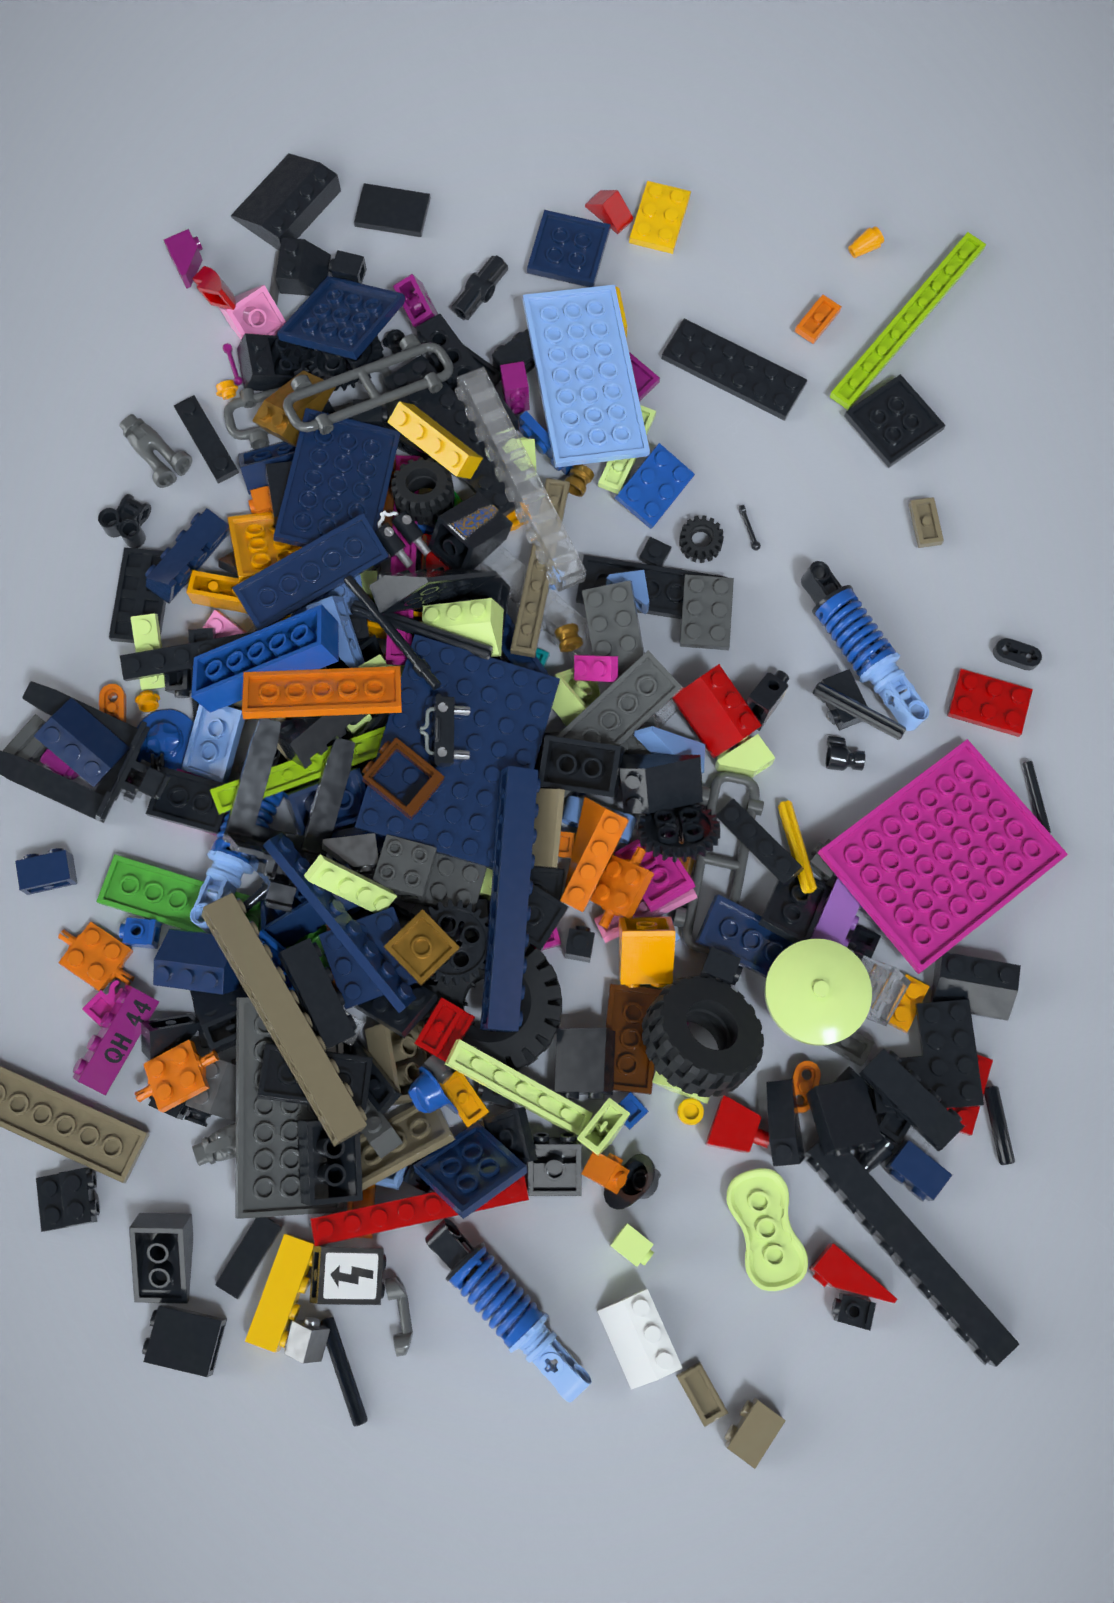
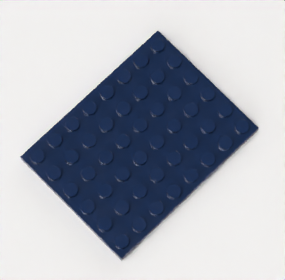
(503, 730)

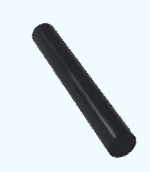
(1036, 794)

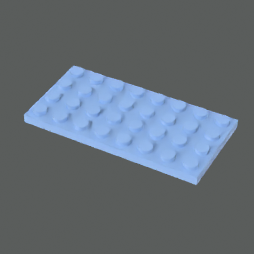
(585, 376)

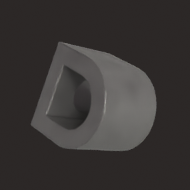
(438, 1069)

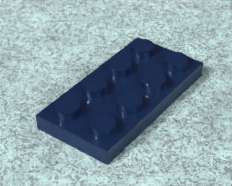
(739, 934)

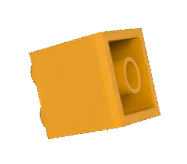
(646, 951)

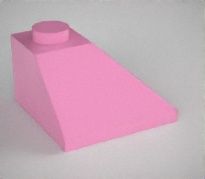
(254, 313)

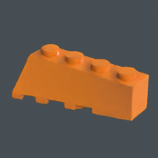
(593, 847)

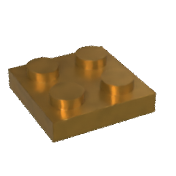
(421, 947)

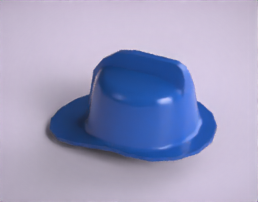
(428, 1094)

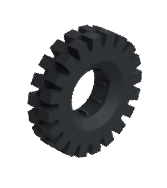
(539, 1007)

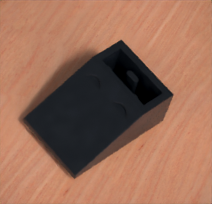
(269, 361)
(218, 1017)

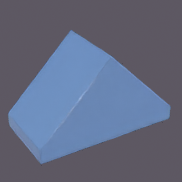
(639, 587)

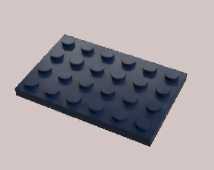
(335, 479)

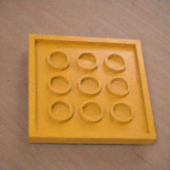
(254, 543)

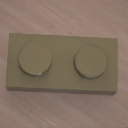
(926, 522)

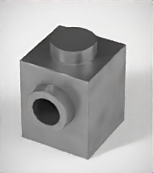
(307, 1340)

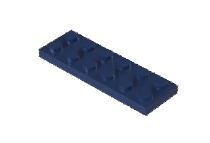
(310, 572)

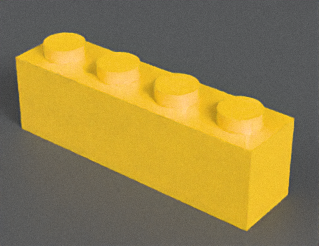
(435, 440)
(281, 1294)

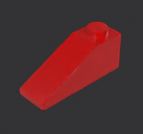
(843, 1273)

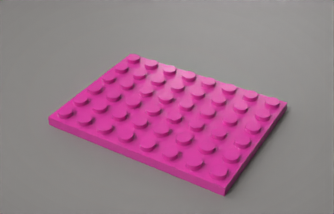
(942, 855)

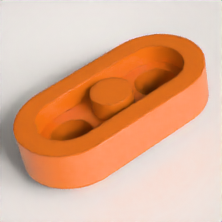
(117, 708)
(802, 1085)

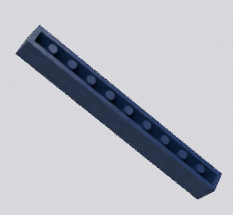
(509, 900)

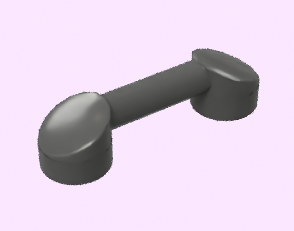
(396, 1291)

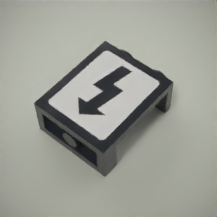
(347, 1276)

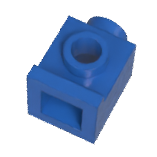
(148, 936)

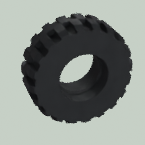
(686, 1060)

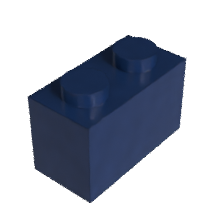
(46, 871)
(918, 1171)

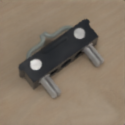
(442, 731)

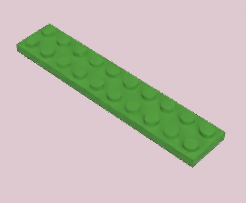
(166, 897)

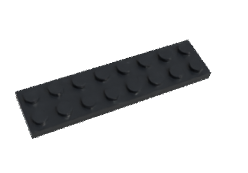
(450, 414)

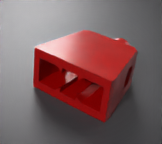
(736, 1128)

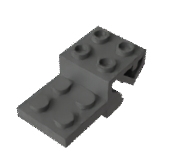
(426, 876)

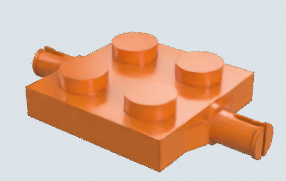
(622, 887)
(96, 957)
(176, 1076)

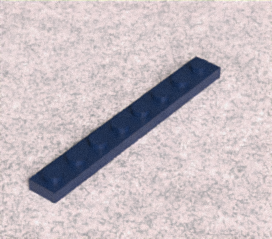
(341, 923)

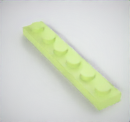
(518, 1088)

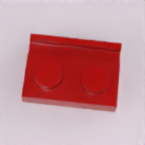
(443, 1029)

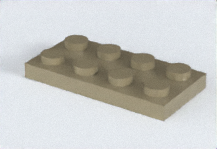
(420, 1136)

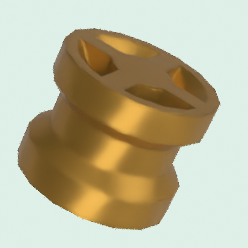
(568, 637)

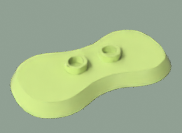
(773, 1251)

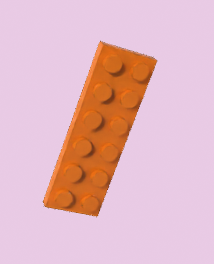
(321, 692)

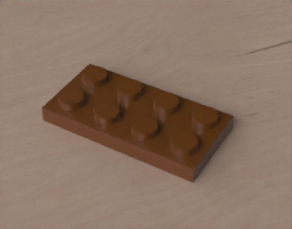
(625, 1016)

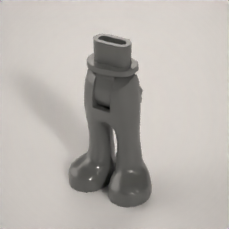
(145, 441)
(217, 1147)

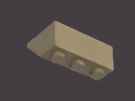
(548, 827)
(397, 1056)

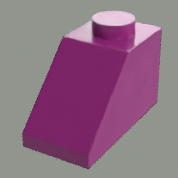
(185, 255)

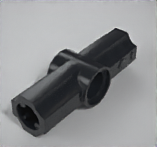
(480, 287)

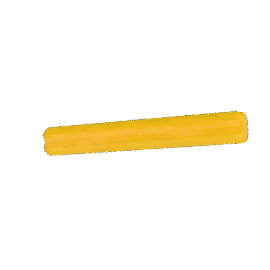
(797, 846)

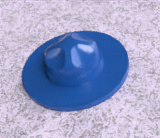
(167, 734)

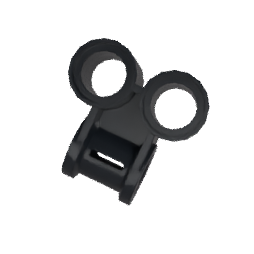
(129, 517)

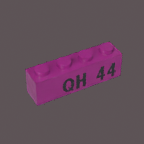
(115, 1039)

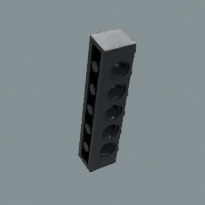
(438, 331)

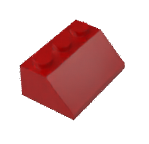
(716, 711)

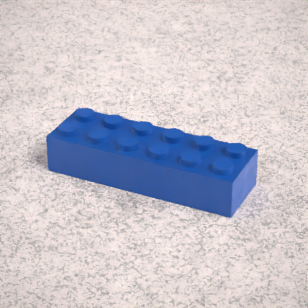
(295, 643)

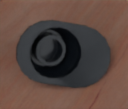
(640, 1183)

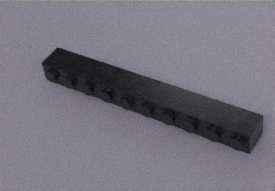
(916, 1255)

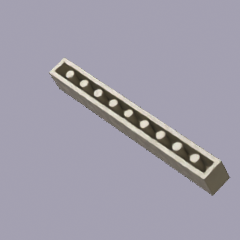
(284, 1019)

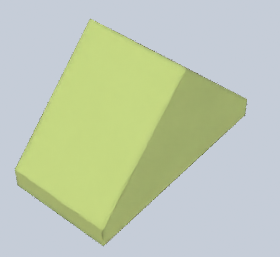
(603, 1127)

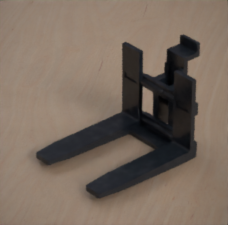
(71, 794)
(249, 838)

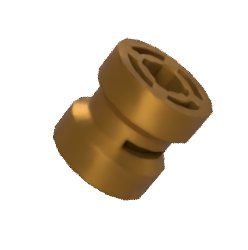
(579, 478)

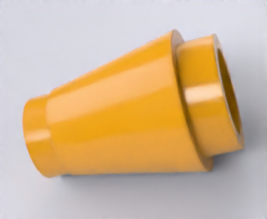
(868, 241)

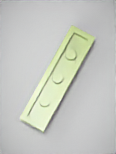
(617, 471)
(349, 884)

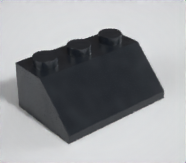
(985, 982)
(328, 1171)

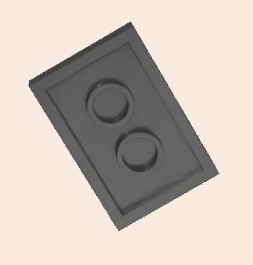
(706, 612)

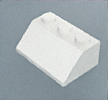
(639, 1339)

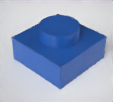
(635, 1108)

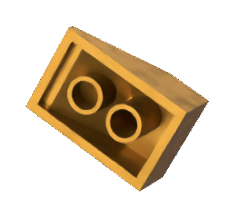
(272, 415)

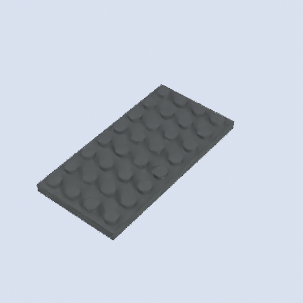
(266, 1132)

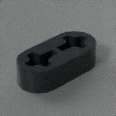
(1017, 654)

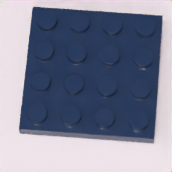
(341, 317)

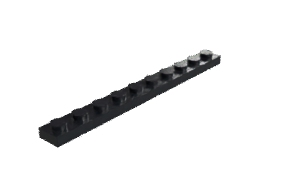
(181, 657)

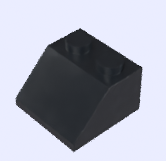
(301, 267)

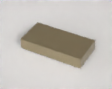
(702, 1394)

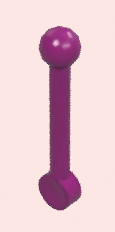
(227, 348)

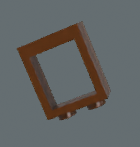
(422, 796)

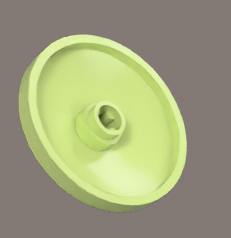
(818, 992)

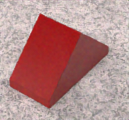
(610, 209)

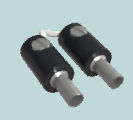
(408, 529)

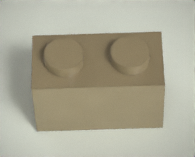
(753, 1432)

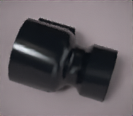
(839, 757)

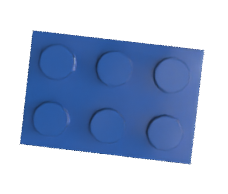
(654, 486)

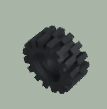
(701, 552)

